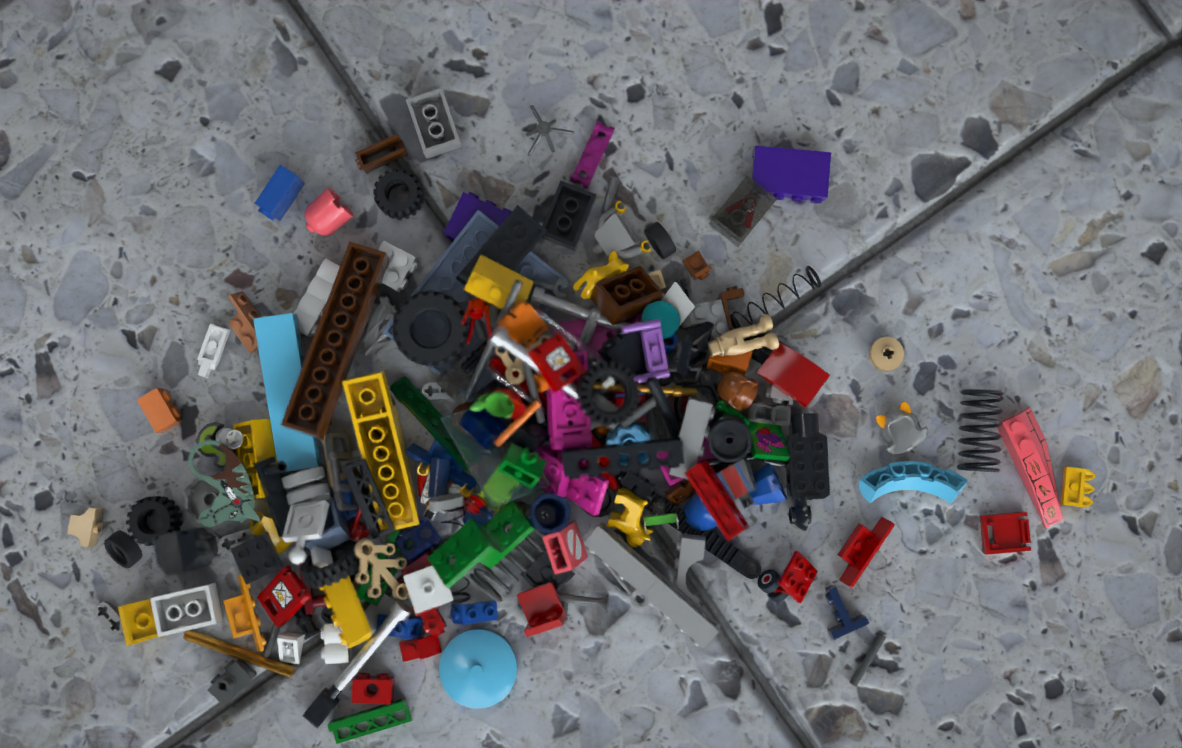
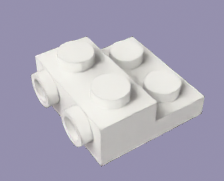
(399, 266)

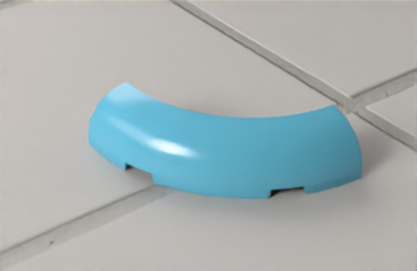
(912, 476)

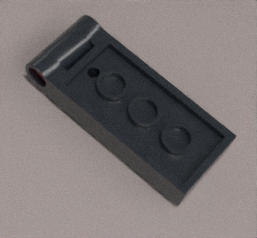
(508, 243)

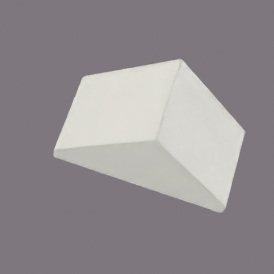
(290, 646)

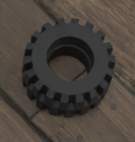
(394, 179)
(139, 514)

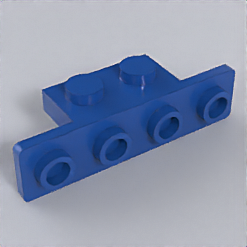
(437, 451)

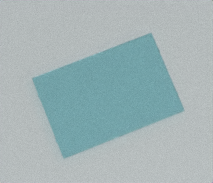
(484, 465)

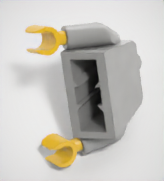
(616, 235)

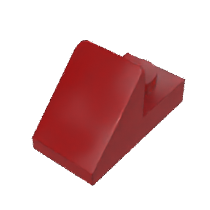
(420, 647)

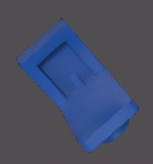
(473, 612)

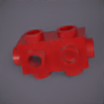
(433, 621)

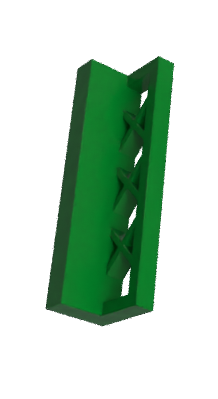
(362, 591)
(367, 715)

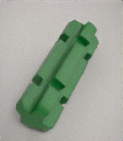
(723, 407)

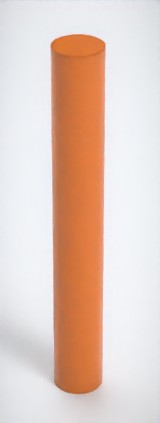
(517, 423)

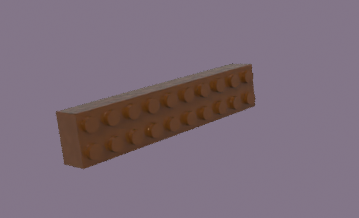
(335, 341)

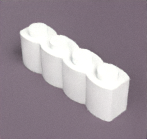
(314, 300)

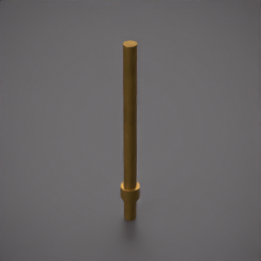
(675, 390)

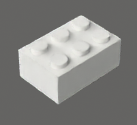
(186, 609)

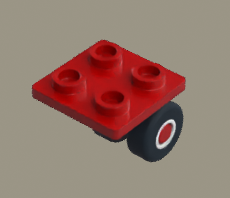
(793, 582)

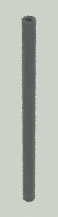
(489, 347)

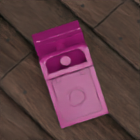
(584, 491)

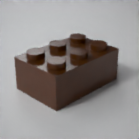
(625, 295)

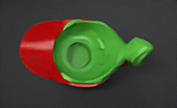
(501, 403)

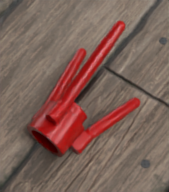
(477, 309)
(357, 528)

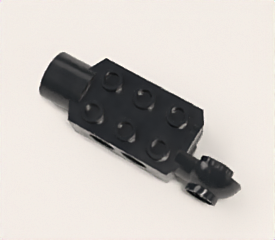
(806, 468)

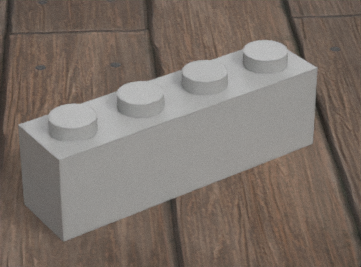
(692, 432)

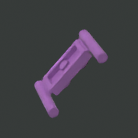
(653, 348)

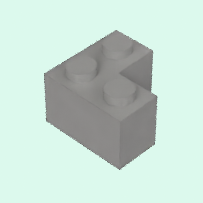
(708, 312)

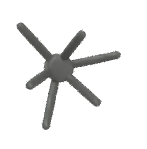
(544, 129)

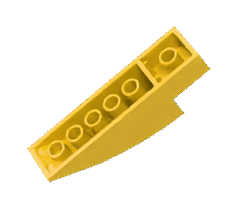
(383, 446)

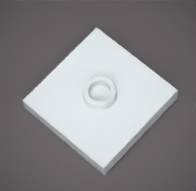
(427, 589)

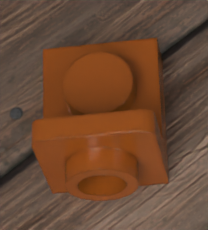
(697, 266)

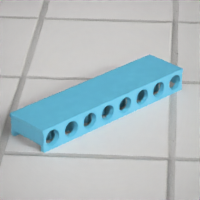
(281, 364)

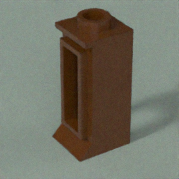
(364, 154)

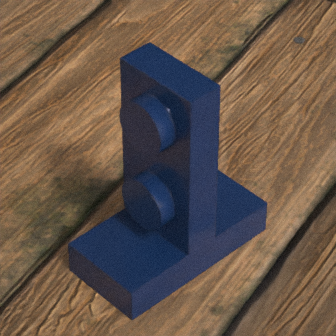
(840, 614)

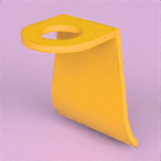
(267, 524)

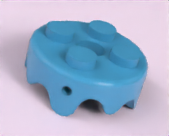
(635, 432)

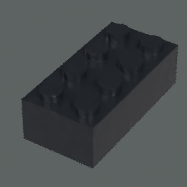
(530, 433)

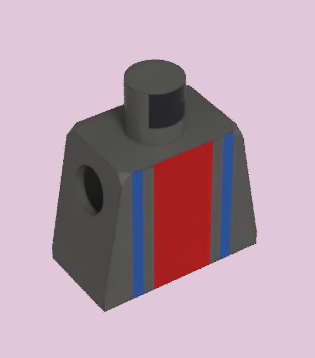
(739, 482)

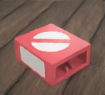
(565, 548)

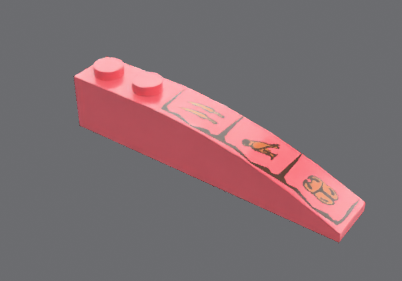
(1032, 460)

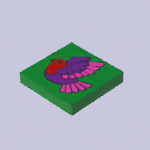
(768, 442)

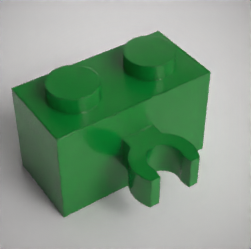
(522, 465)

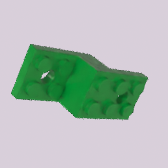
(480, 544)

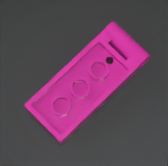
(565, 408)

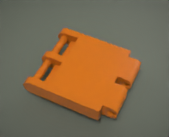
(523, 324)

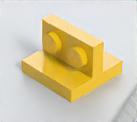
(137, 622)

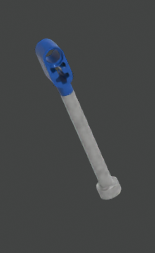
(540, 297)

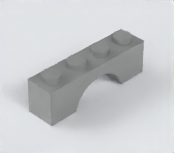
(691, 551)

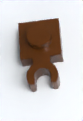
(679, 492)

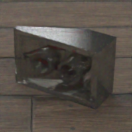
(742, 211)

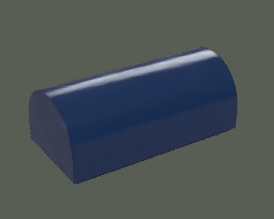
(439, 477)

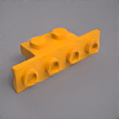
(242, 616)

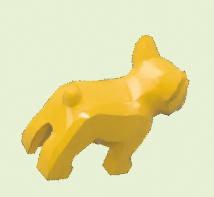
(596, 274)
(630, 519)

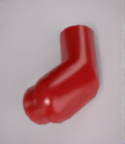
(613, 483)

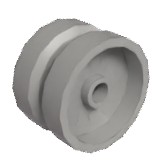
(305, 484)

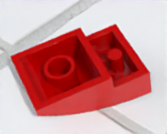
(793, 374)

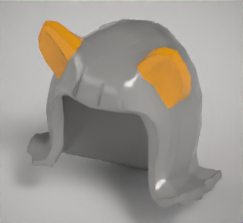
(901, 429)

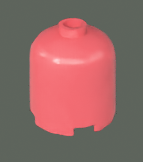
(326, 213)

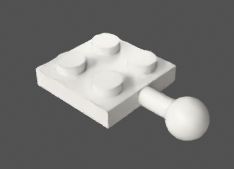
(304, 523)

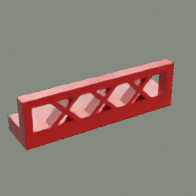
(717, 500)

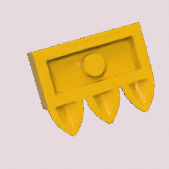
(1075, 487)

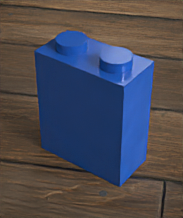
(279, 193)

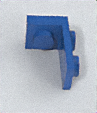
(406, 629)

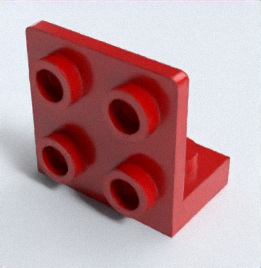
(541, 609)

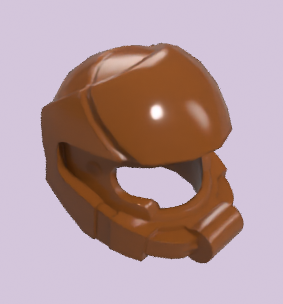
(737, 390)

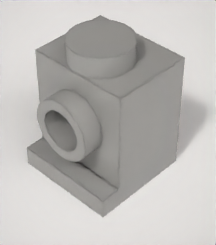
(777, 396)

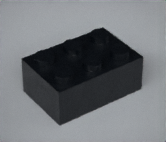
(568, 215)

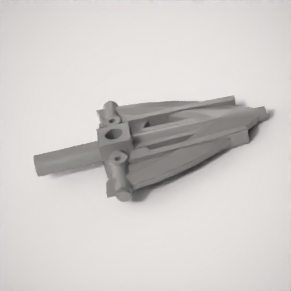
(376, 341)

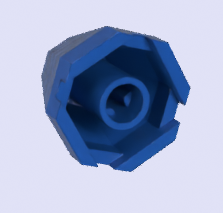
(768, 486)

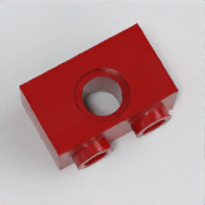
(362, 693)

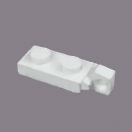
(212, 349)

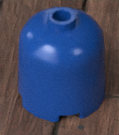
(697, 514)

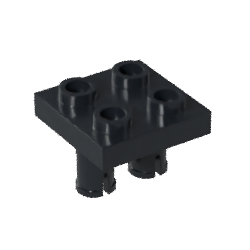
(257, 558)

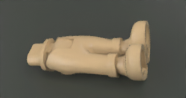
(733, 344)

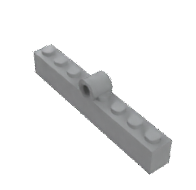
(653, 585)

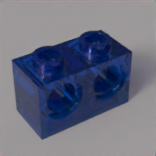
(482, 426)
(421, 544)

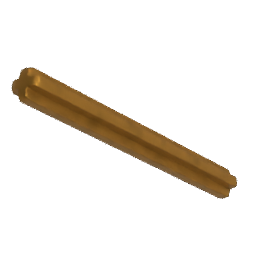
(239, 653)

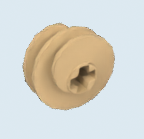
(890, 362)

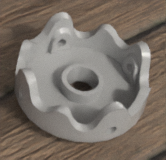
(196, 496)

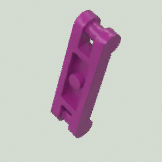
(592, 154)

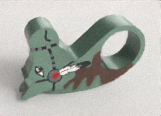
(236, 493)

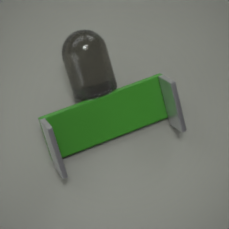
(660, 516)

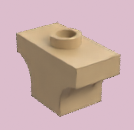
(86, 526)

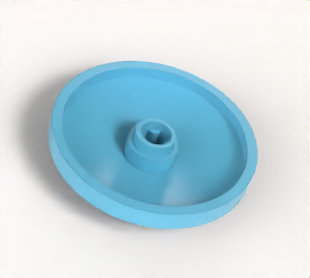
(478, 668)

